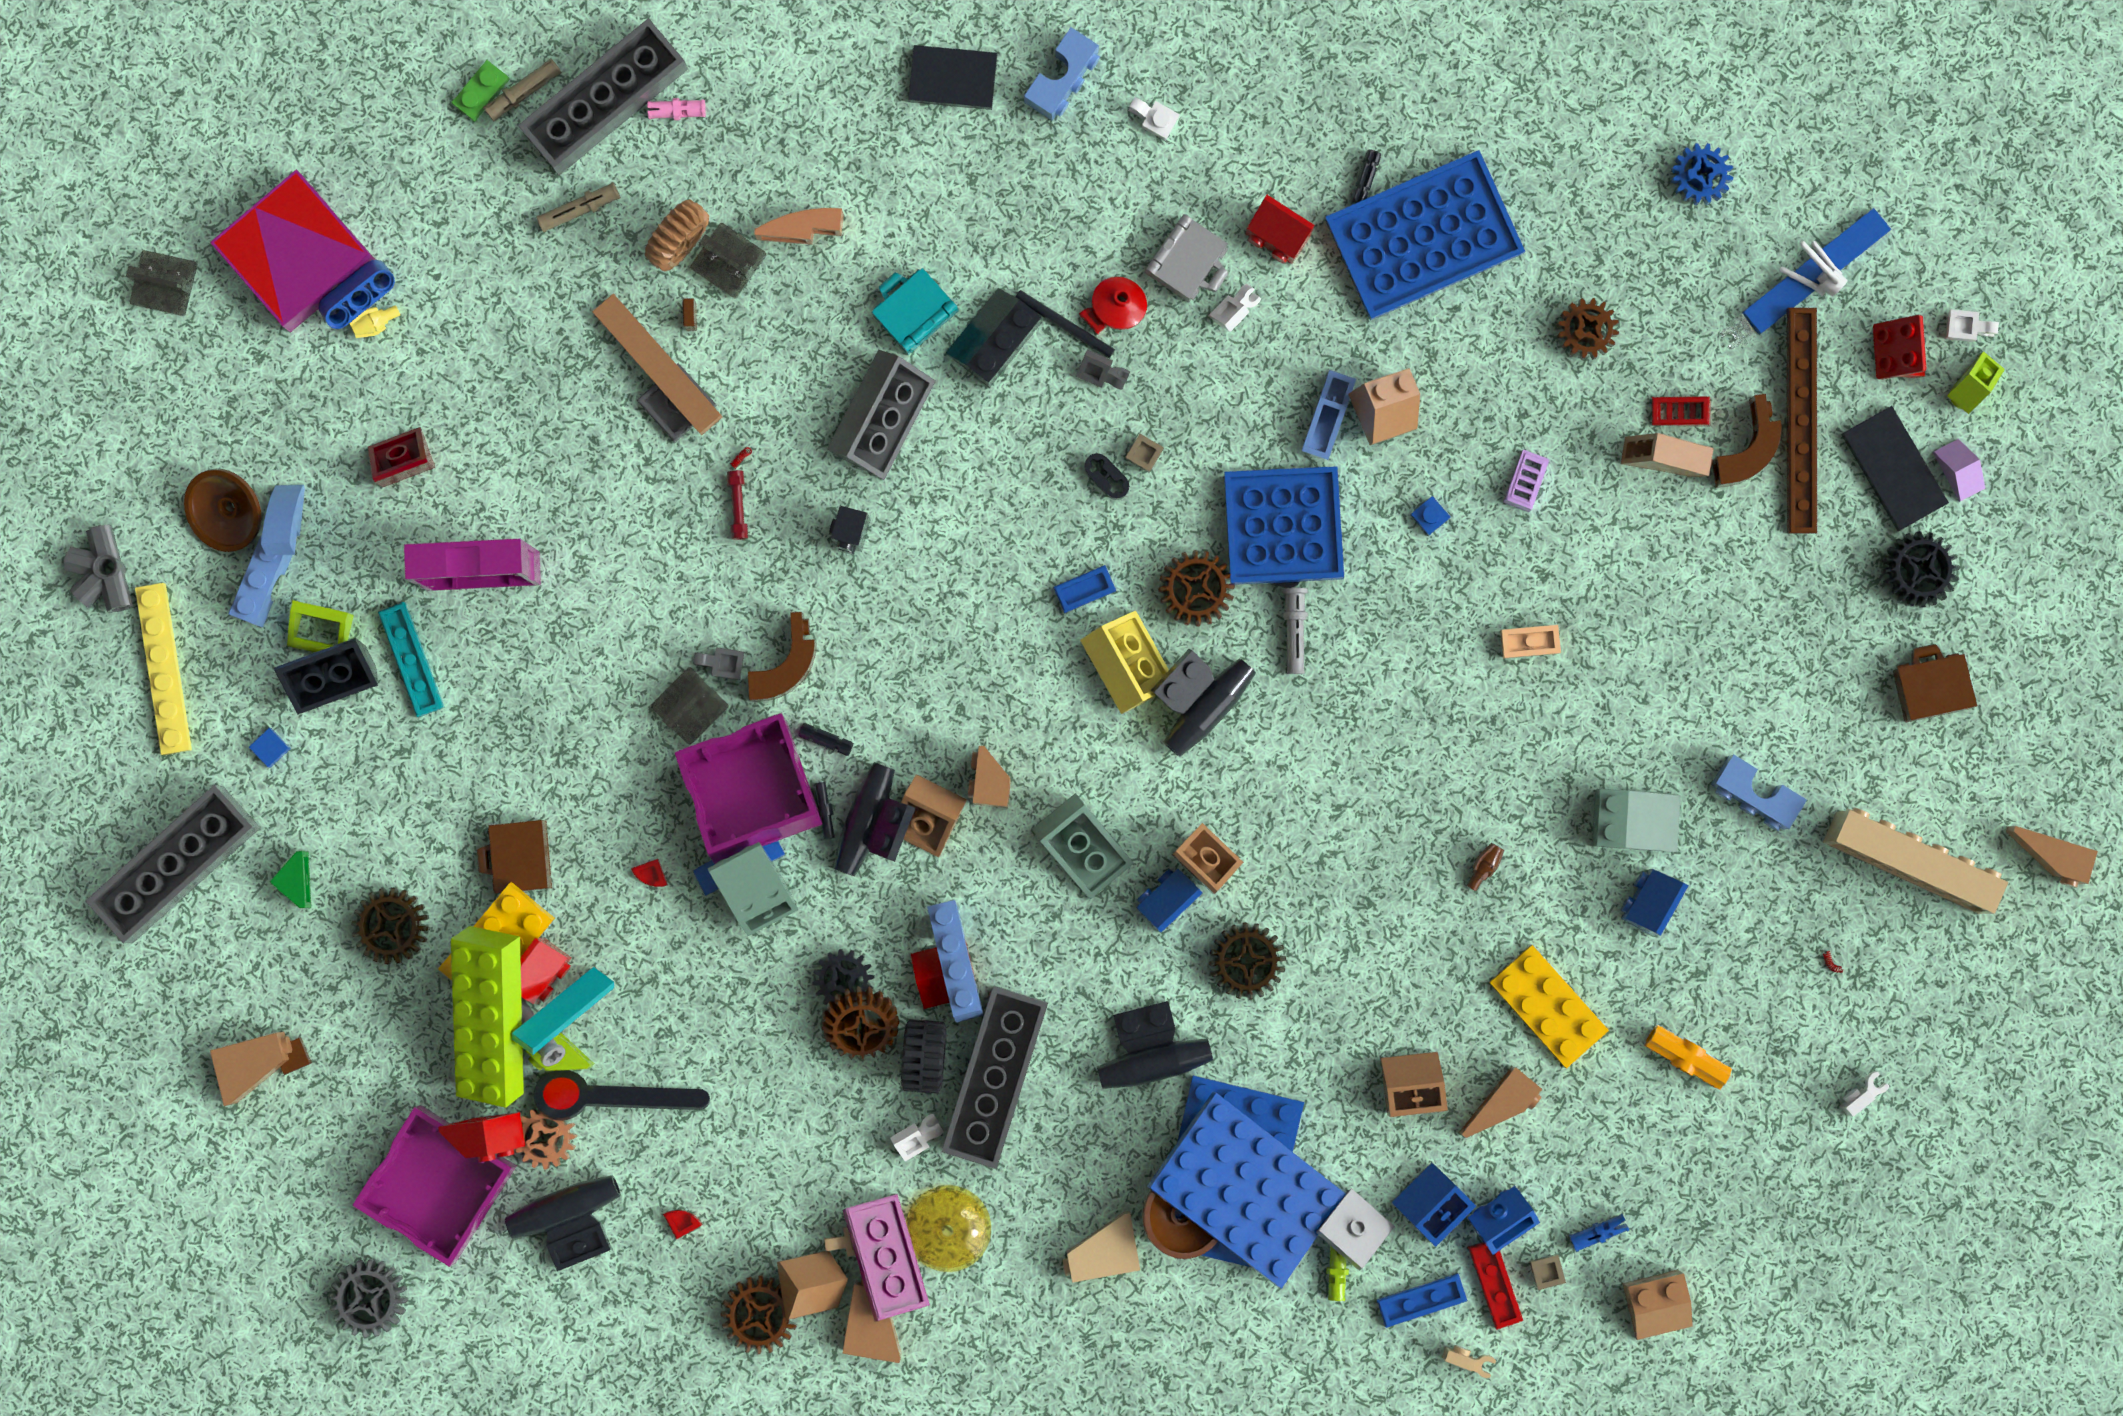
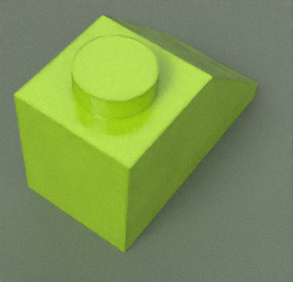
(1975, 383)
(573, 1059)

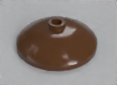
(211, 511)
(1173, 1235)

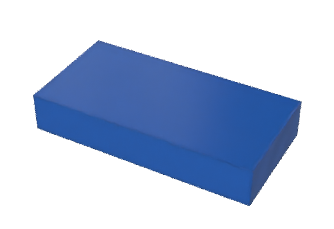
(1084, 589)

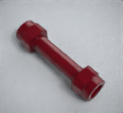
(739, 528)

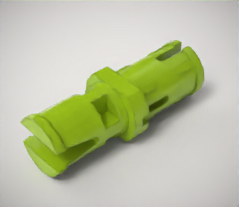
(1337, 1276)

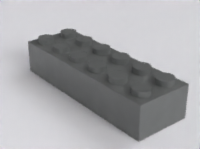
(603, 96)
(173, 864)
(995, 1077)

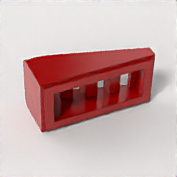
(1705, 402)

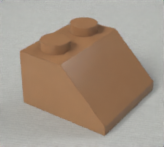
(1387, 406)
(933, 816)
(1207, 858)
(1659, 1304)

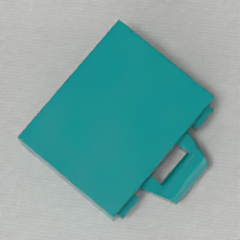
(913, 309)

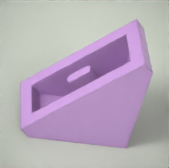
(1961, 469)

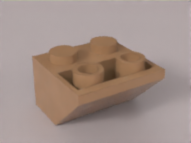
(991, 781)
(1413, 1084)

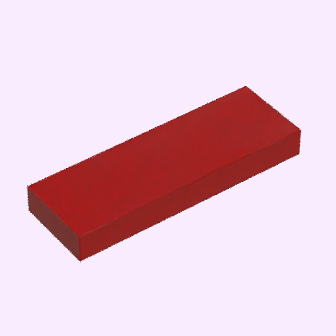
(1495, 1286)

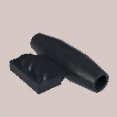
(1199, 697)
(873, 822)
(1152, 1053)
(568, 1219)

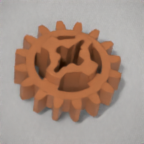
(551, 1150)

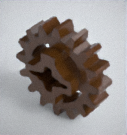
(1582, 319)

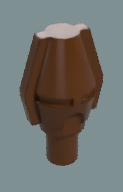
(1485, 865)

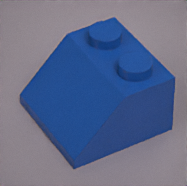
(1168, 899)
(1653, 901)

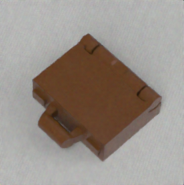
(1934, 685)
(517, 856)

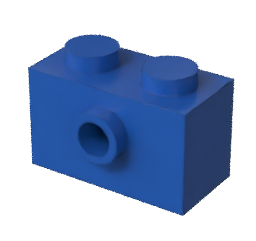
(1503, 1219)

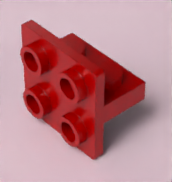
(1900, 348)

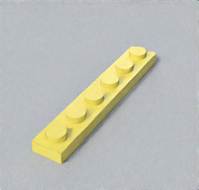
(163, 669)

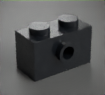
(849, 529)

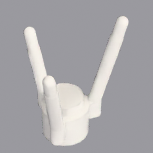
(1830, 279)

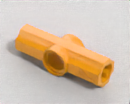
(1688, 1057)

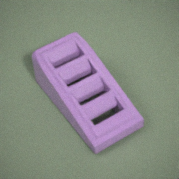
(1520, 502)

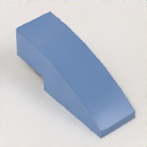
(1328, 414)
(283, 520)

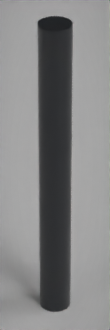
(1066, 324)

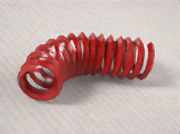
(743, 454)
(1826, 958)

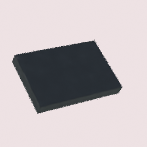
(953, 77)

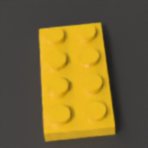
(511, 914)
(1549, 1006)

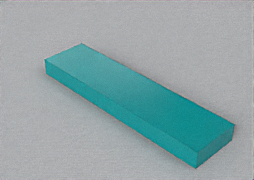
(411, 659)
(563, 1010)

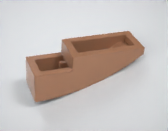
(802, 226)

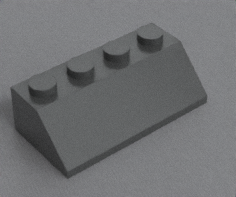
(881, 414)

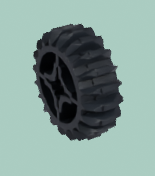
(1910, 563)

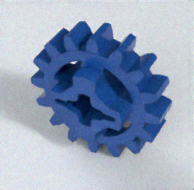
(1704, 186)

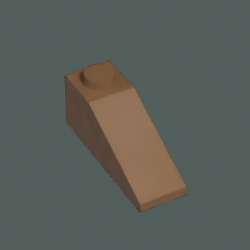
(2058, 857)
(1508, 1098)

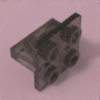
(727, 260)
(162, 282)
(689, 706)

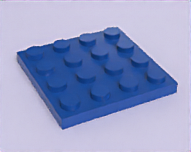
(1284, 525)

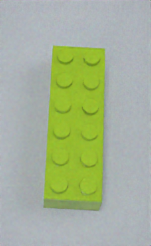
(486, 1015)

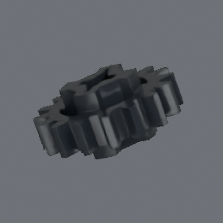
(834, 963)

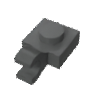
(1097, 370)
(725, 663)

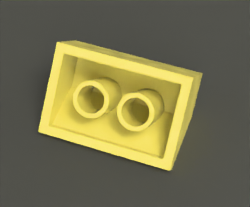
(1126, 660)

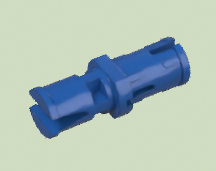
(1598, 1233)

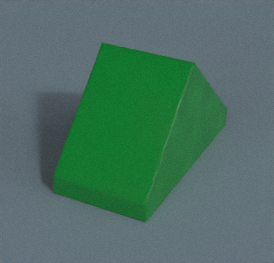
(294, 880)

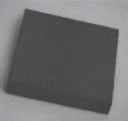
(665, 412)

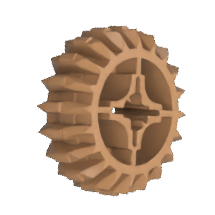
(676, 235)

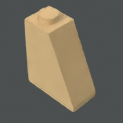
(1104, 1252)

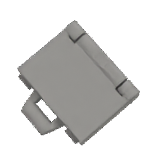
(1188, 259)

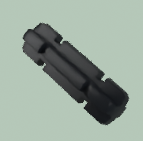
(1366, 175)
(825, 739)

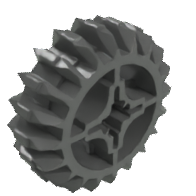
(347, 1311)

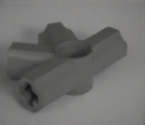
(92, 566)

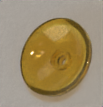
(961, 1211)

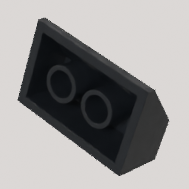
(994, 336)
(328, 675)

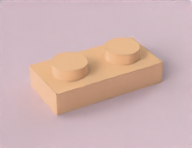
(1530, 641)

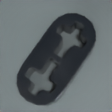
(1101, 481)

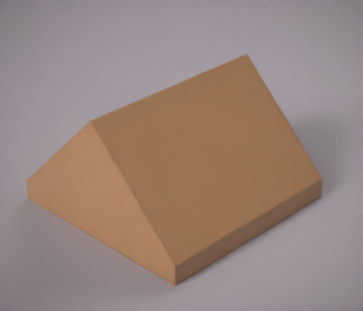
(810, 1284)

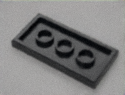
(1895, 468)

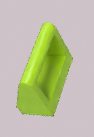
(299, 609)

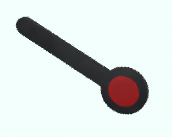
(566, 1094)

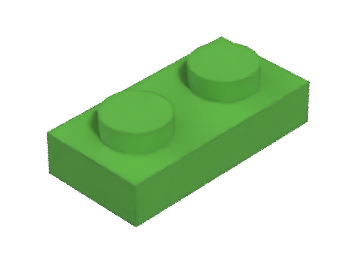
(480, 90)

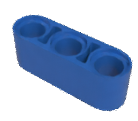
(362, 281)

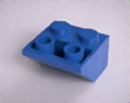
(1433, 1204)

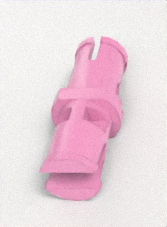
(676, 109)

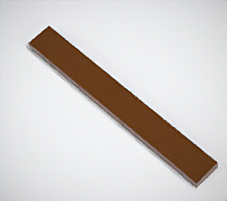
(1801, 420)

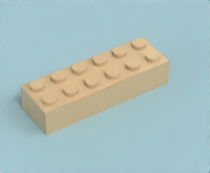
(1915, 861)

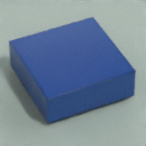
(269, 747)

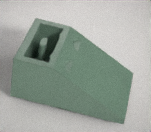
(753, 888)

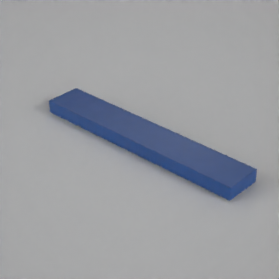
(1840, 251)

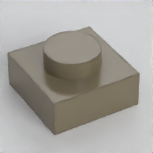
(1144, 453)
(1547, 1272)

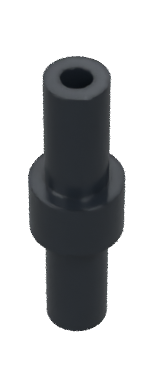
(825, 810)

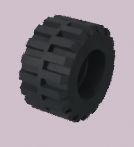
(923, 1056)

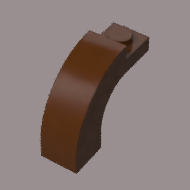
(1766, 436)
(792, 672)

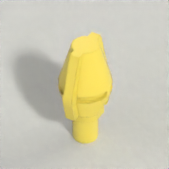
(373, 321)

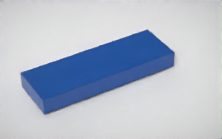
(1421, 1300)

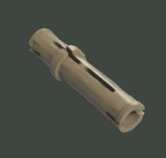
(518, 92)
(548, 221)

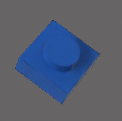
(1430, 516)

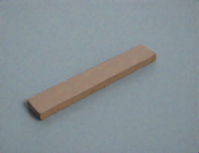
(657, 364)

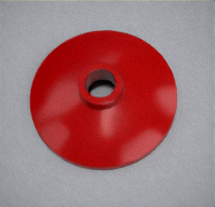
(1116, 313)

